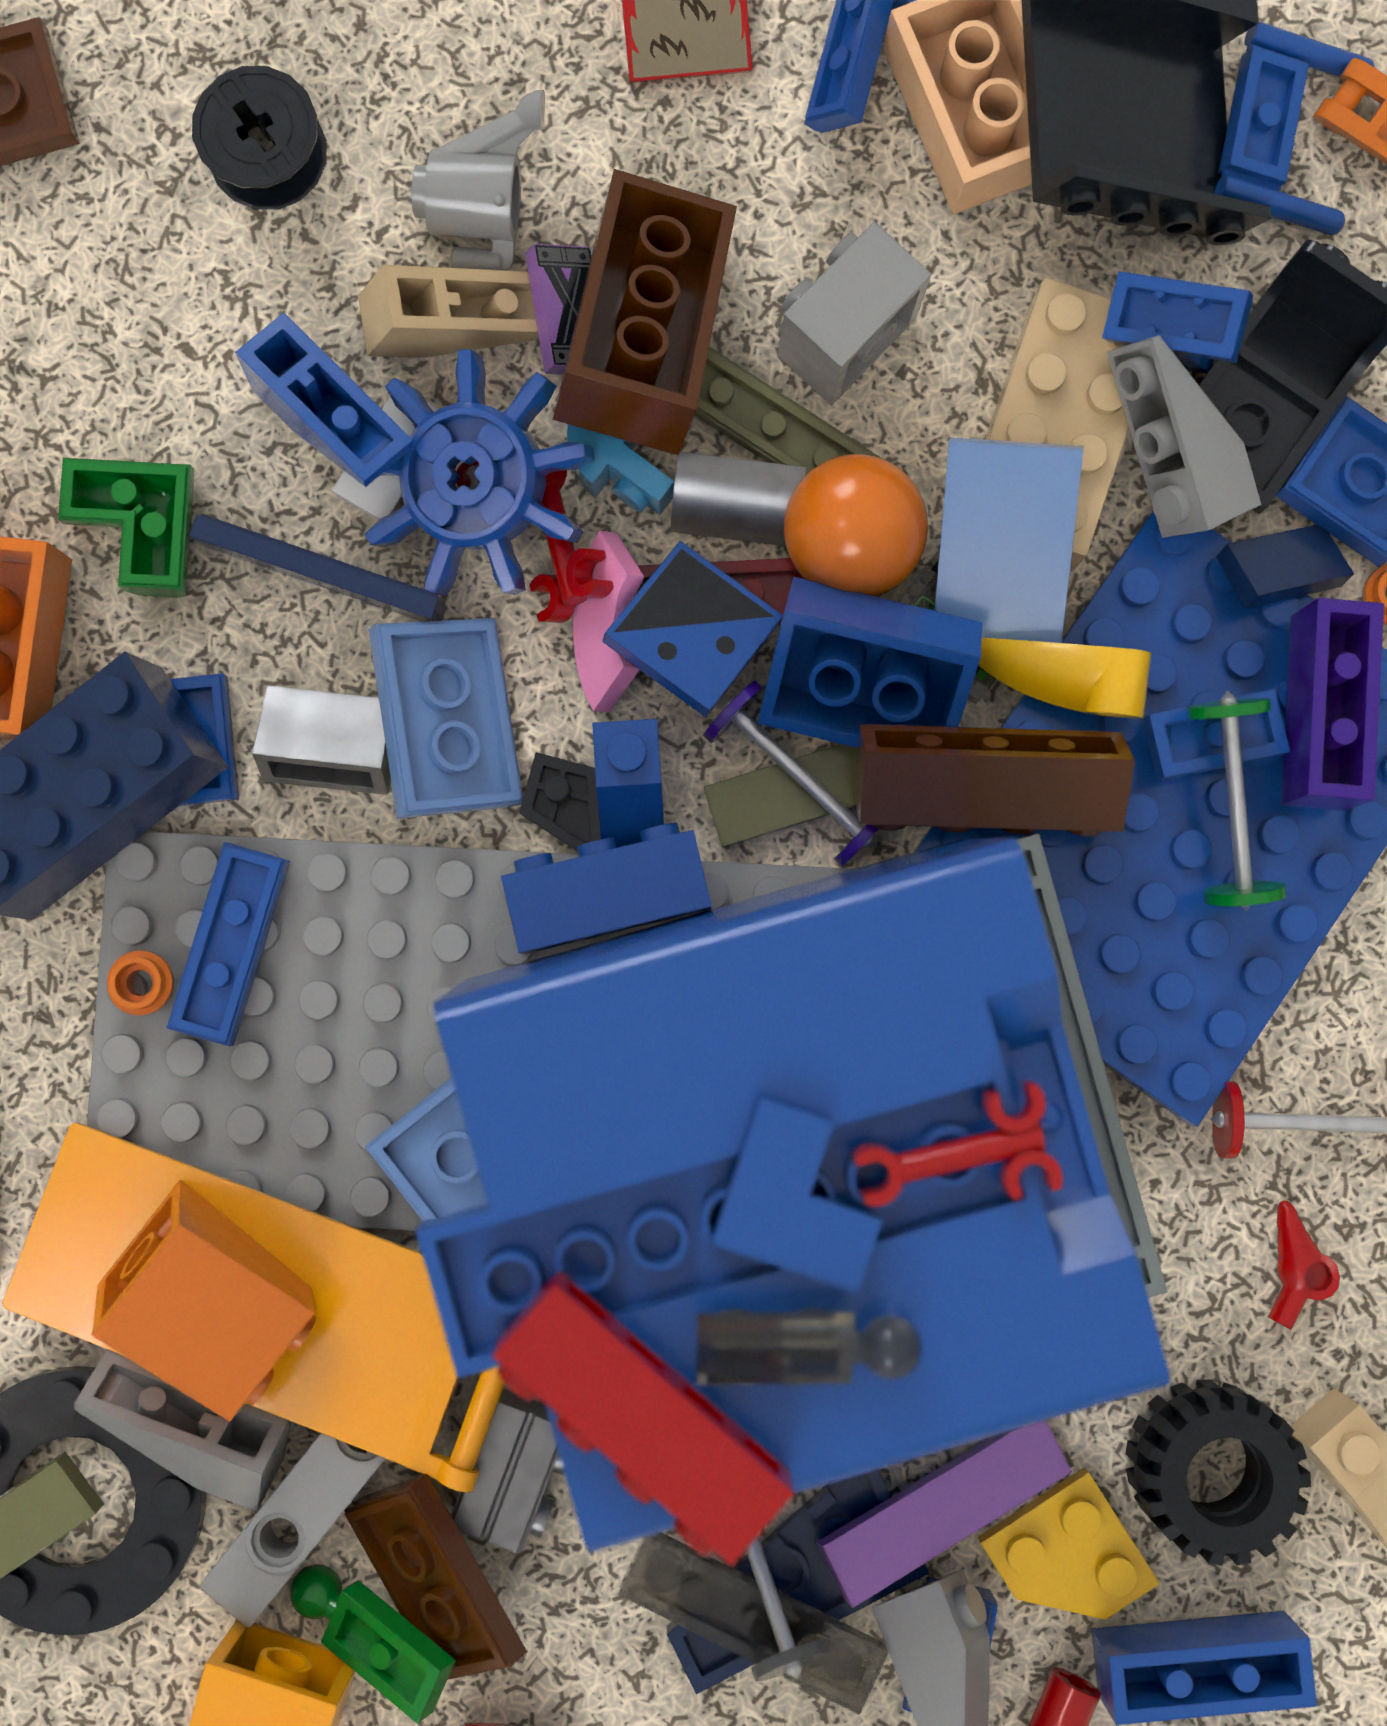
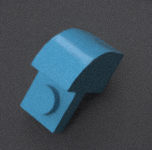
(636, 479)

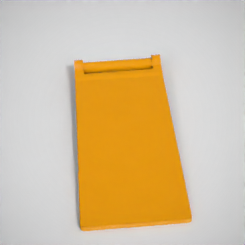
(377, 1351)

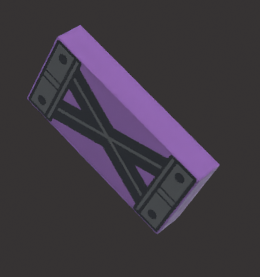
(557, 286)

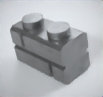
(512, 1476)

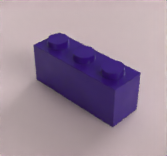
(1333, 704)

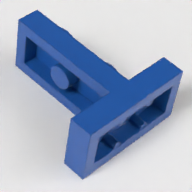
(1191, 317)

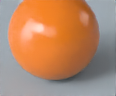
(856, 525)

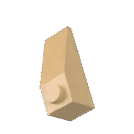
(445, 310)
(1349, 1454)

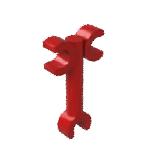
(572, 568)
(1017, 1143)

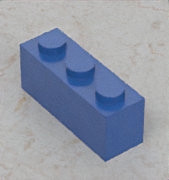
(605, 888)
(1203, 1667)

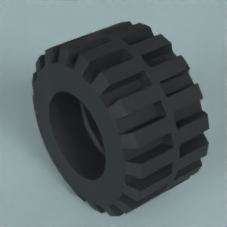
(1259, 1504)

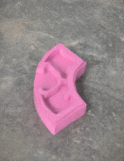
(600, 668)

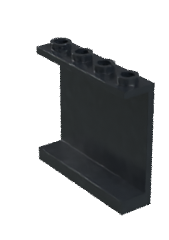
(1134, 111)

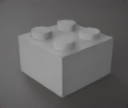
(851, 311)

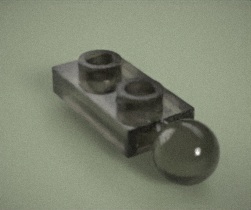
(800, 1347)

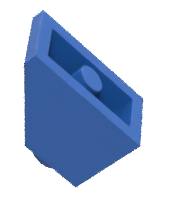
(628, 778)

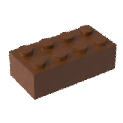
(646, 313)

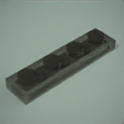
(730, 1612)

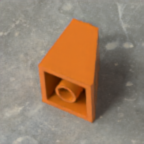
(202, 1305)

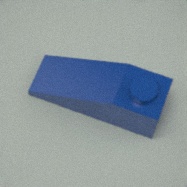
(321, 401)

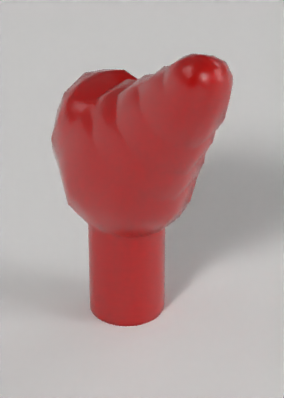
(1300, 1267)

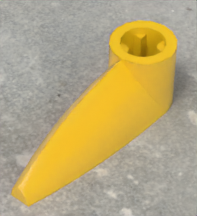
(1072, 675)

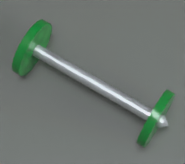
(1244, 890)

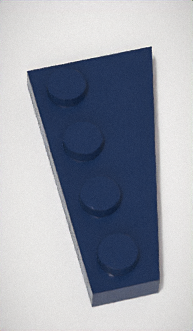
(796, 1571)

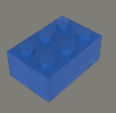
(866, 662)

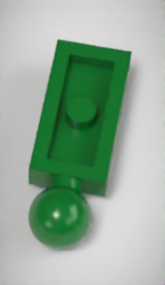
(374, 1640)

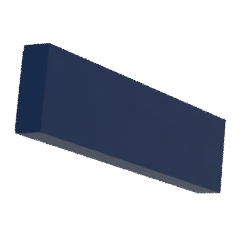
(317, 569)

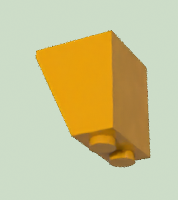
(271, 1681)

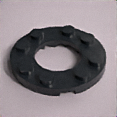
(141, 1568)

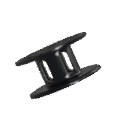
(283, 114)

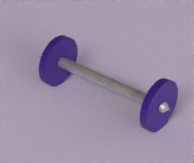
(734, 712)

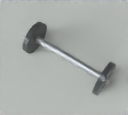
(791, 1658)

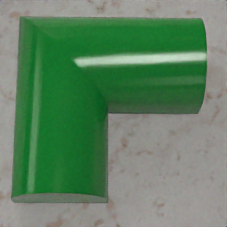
(149, 505)

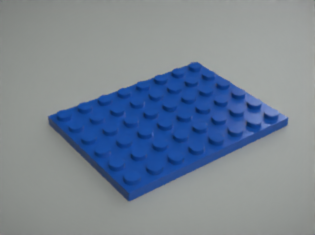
(1164, 975)

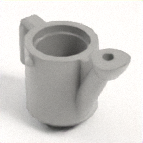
(476, 186)

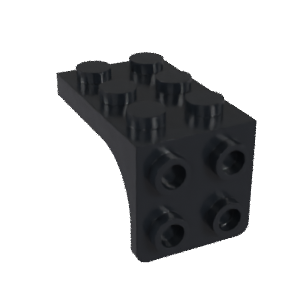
(1298, 359)

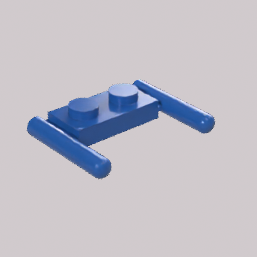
(1266, 121)

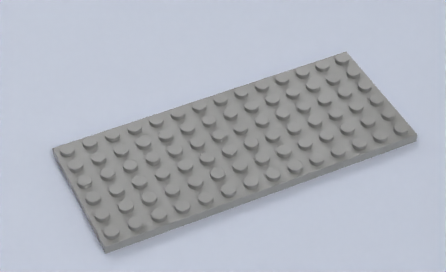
(337, 1012)

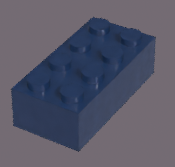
(95, 780)

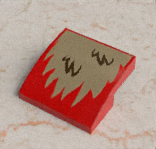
(686, 38)

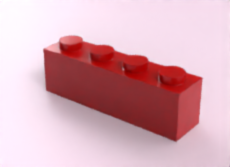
(644, 1419)

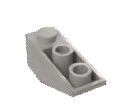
(1183, 443)

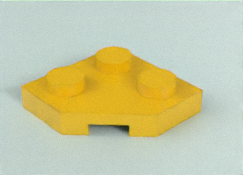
(1069, 1552)

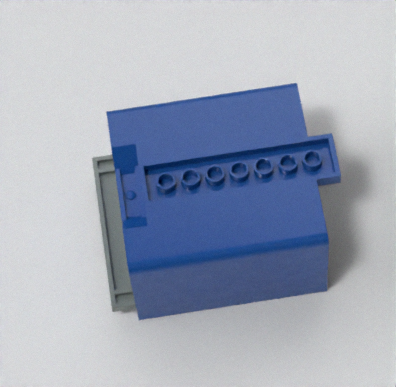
(886, 997)

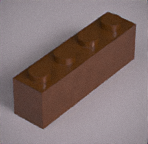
(992, 779)

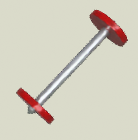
(1231, 1120)

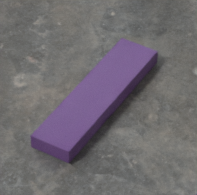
(941, 1510)

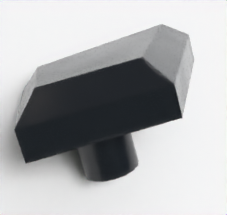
(562, 800)

